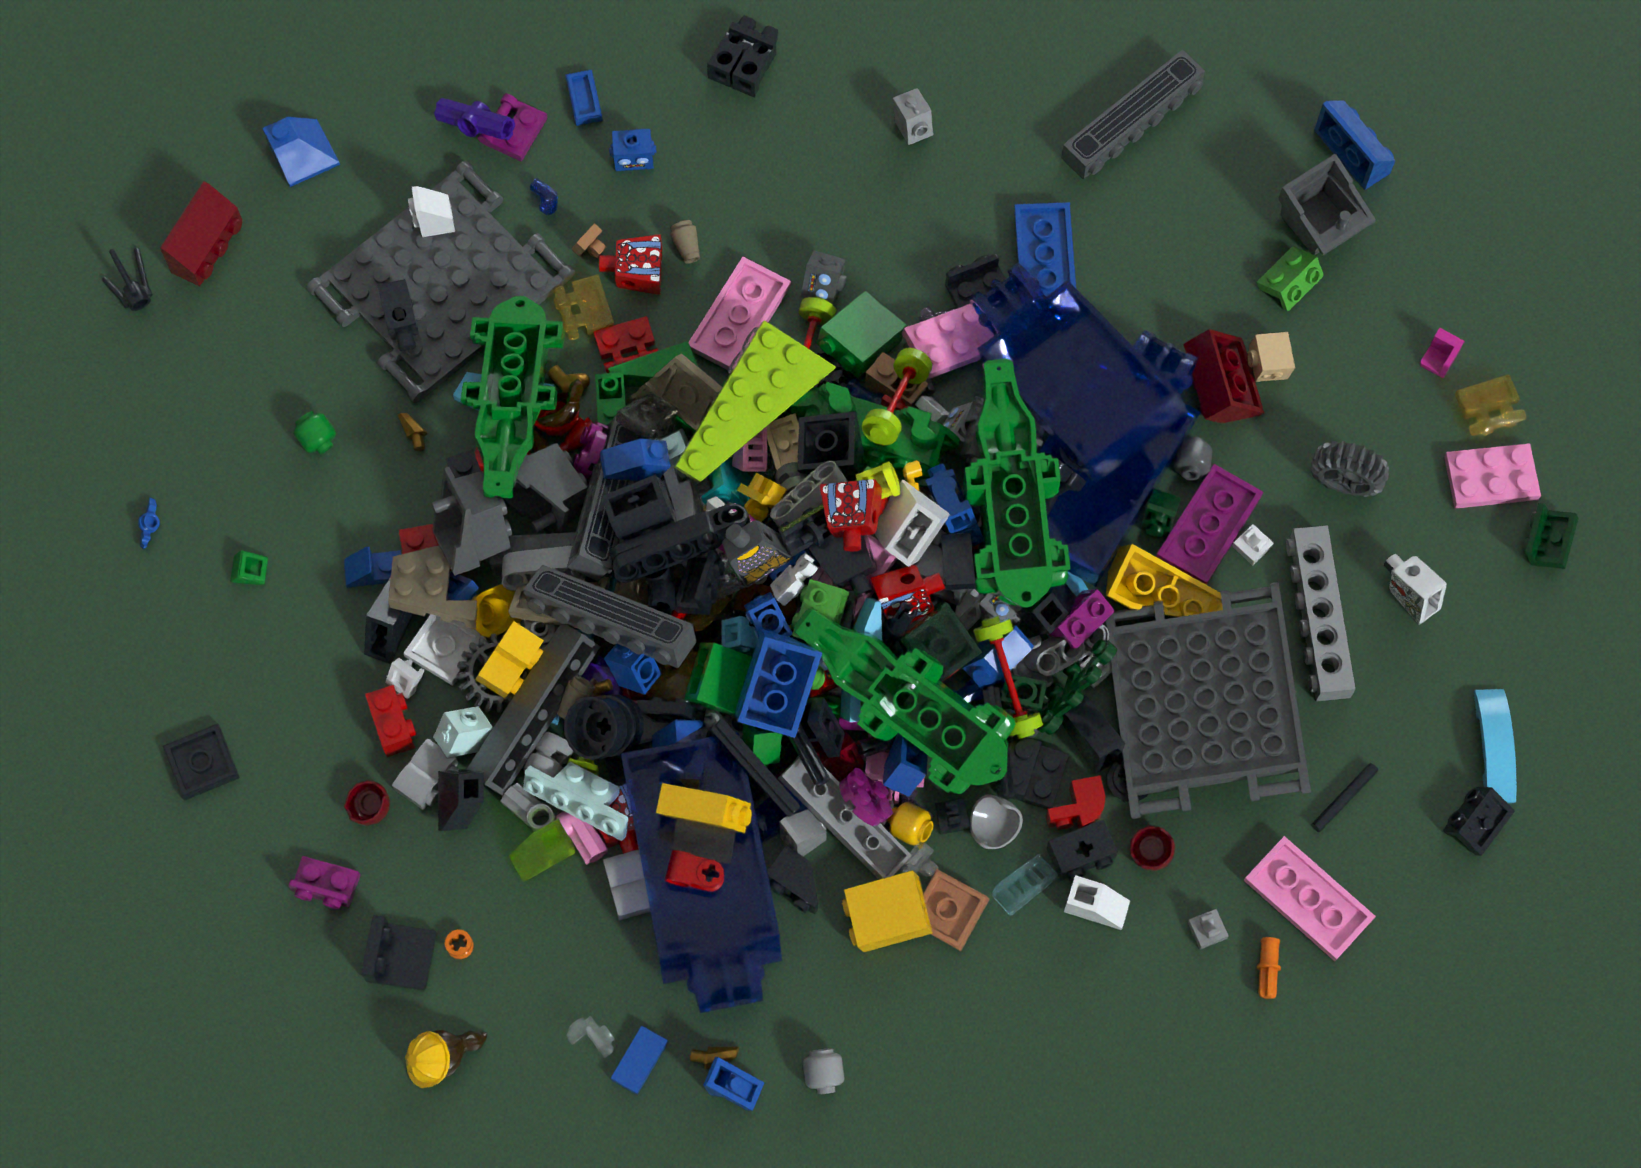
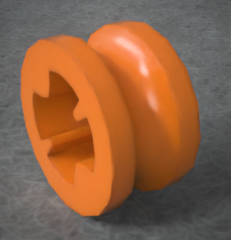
(463, 952)

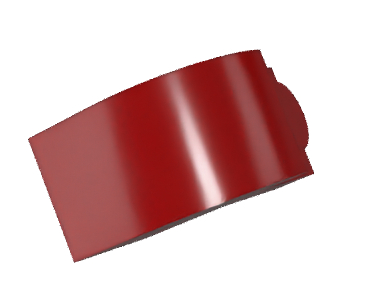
(1087, 805)

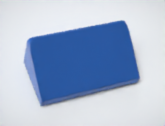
(675, 732)

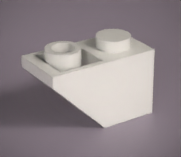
(431, 211)
(1096, 903)

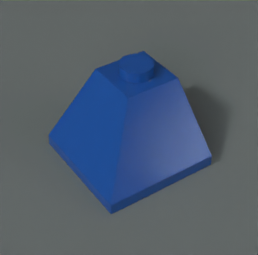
(300, 148)

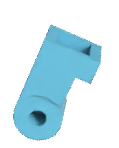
(739, 635)

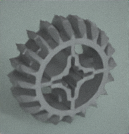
(1350, 469)
(477, 689)

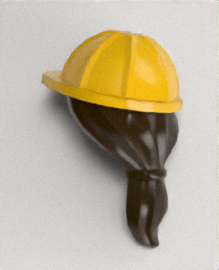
(438, 1055)

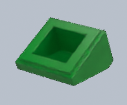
(249, 568)

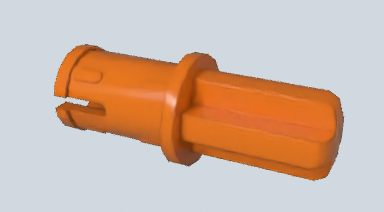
(1268, 967)

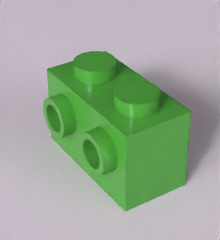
(825, 599)

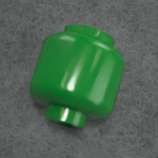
(314, 432)

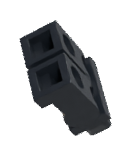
(743, 56)

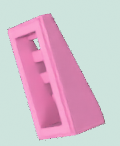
(758, 454)

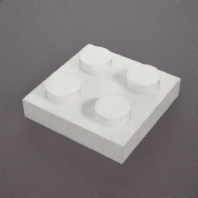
(440, 647)

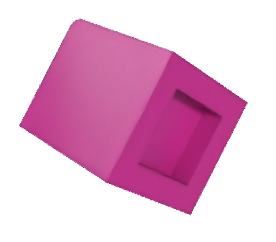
(1441, 353)

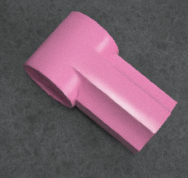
(583, 837)

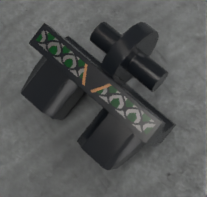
(805, 530)

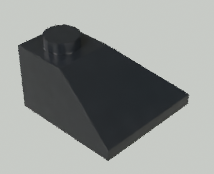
(830, 439)

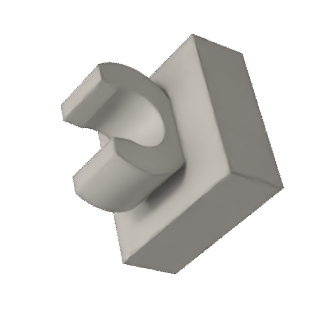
(1208, 929)

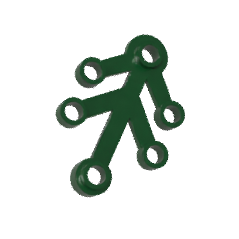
(1071, 694)

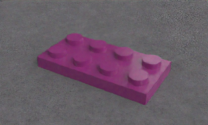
(1210, 524)

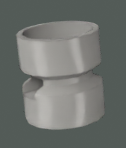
(550, 754)

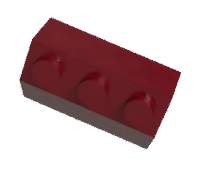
(201, 235)
(1223, 377)

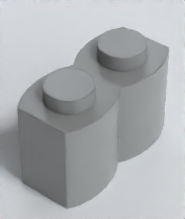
(420, 776)
(627, 884)

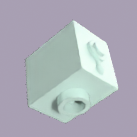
(462, 731)

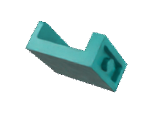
(725, 484)

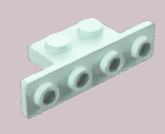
(580, 795)

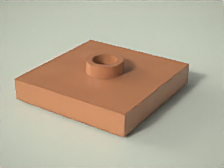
(952, 909)

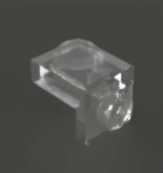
(599, 1036)

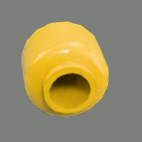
(910, 823)

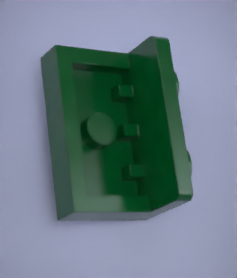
(1550, 537)

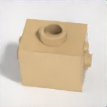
(1271, 356)

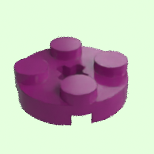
(593, 442)
(866, 796)

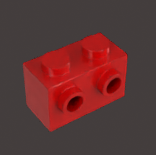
(388, 715)

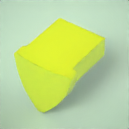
(885, 476)

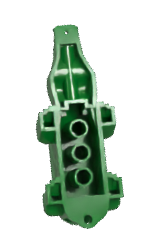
(510, 387)
(919, 435)
(1011, 490)
(910, 700)

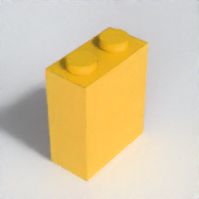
(704, 807)
(886, 911)

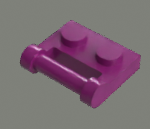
(527, 127)

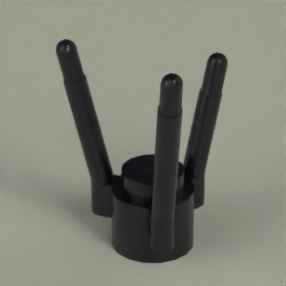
(135, 295)

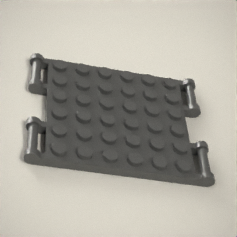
(447, 279)
(1207, 700)

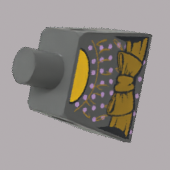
(754, 551)

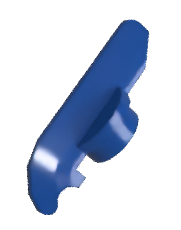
(148, 523)

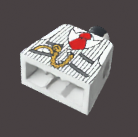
(1415, 587)

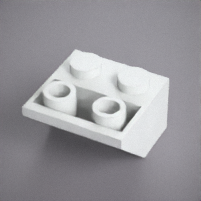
(909, 524)

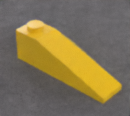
(1141, 579)

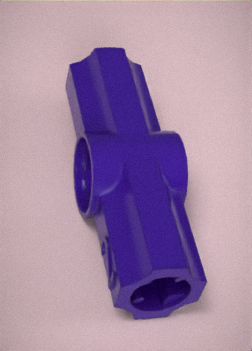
(474, 119)

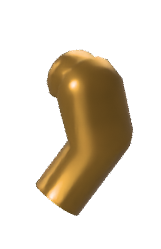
(563, 381)

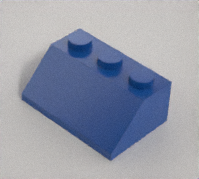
(1353, 143)
(777, 683)

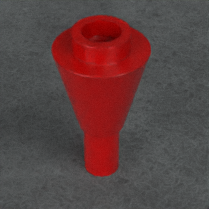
(572, 440)

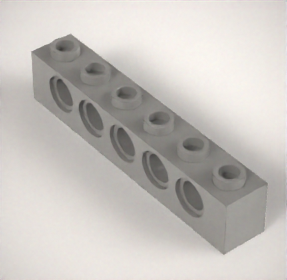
(1317, 543)

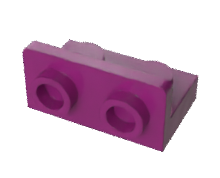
(1086, 616)
(324, 882)

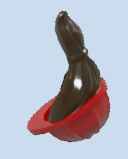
(566, 414)

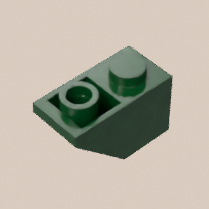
(1160, 513)

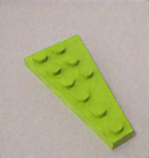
(759, 389)

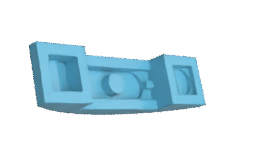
(1497, 742)

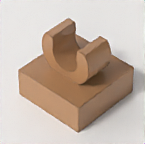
(590, 243)

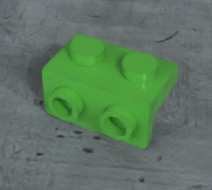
(1291, 277)

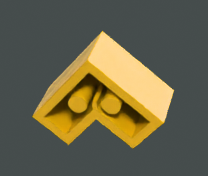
(511, 656)

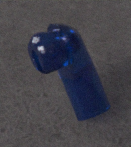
(548, 196)

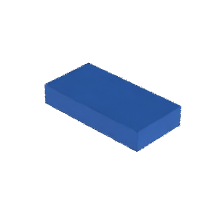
(583, 97)
(639, 1060)

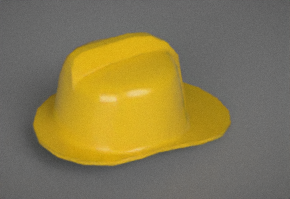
(493, 611)

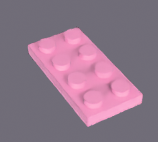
(742, 305)
(1309, 898)

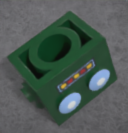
(1030, 694)

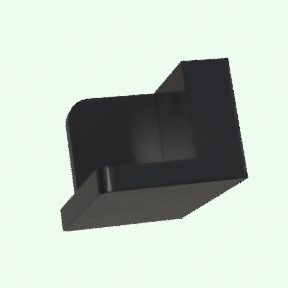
(822, 726)

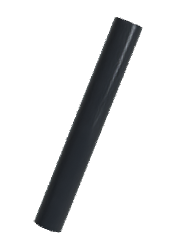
(1344, 797)

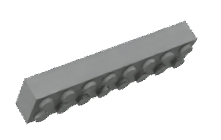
(869, 843)

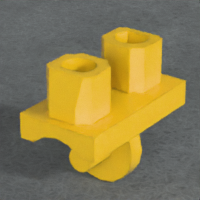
(763, 494)

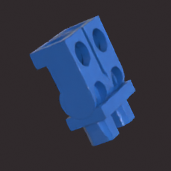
(949, 496)

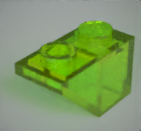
(542, 850)

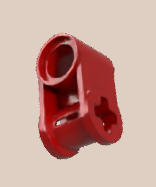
(689, 871)

